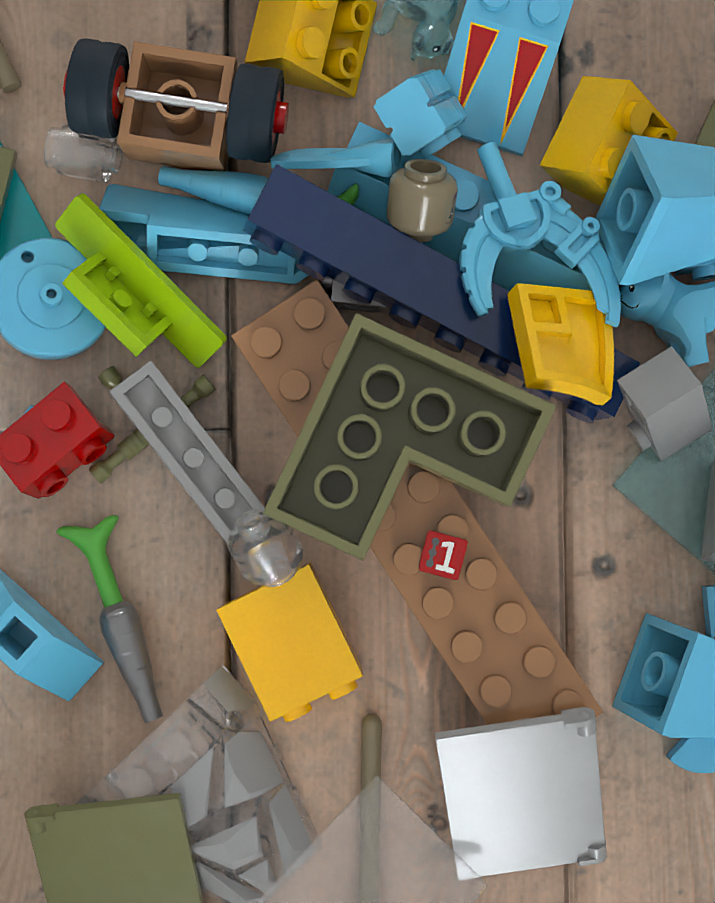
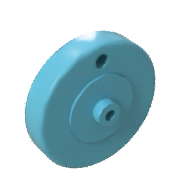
(37, 309)

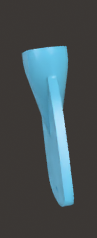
(374, 157)

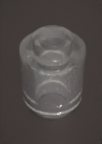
(82, 155)

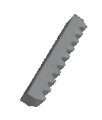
(185, 448)

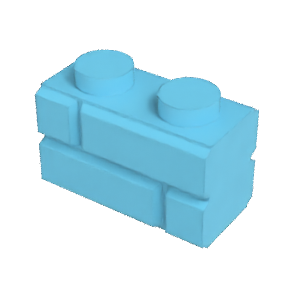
(421, 113)

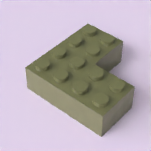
(397, 406)

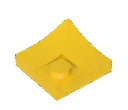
(563, 341)

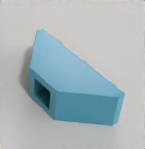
(41, 646)

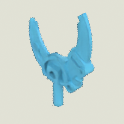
(519, 224)

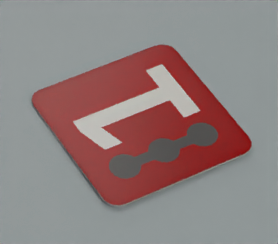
(443, 555)

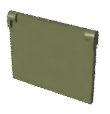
(115, 851)

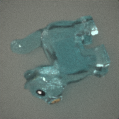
(432, 33)

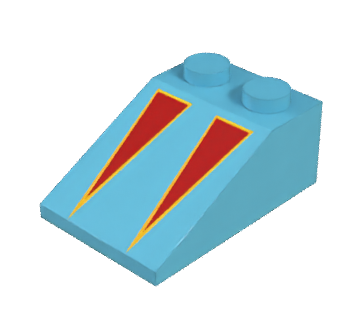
(504, 66)

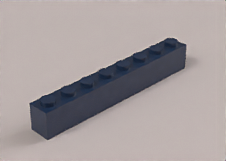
(400, 274)

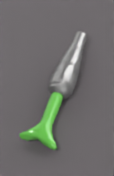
(118, 618)

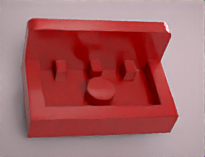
(52, 443)

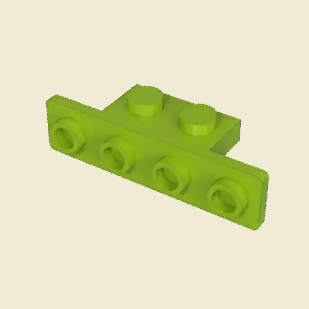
(130, 290)

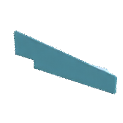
(194, 236)

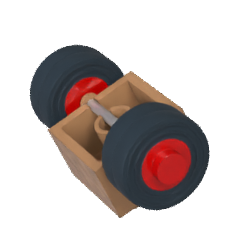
(175, 104)

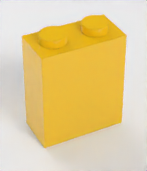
(291, 645)

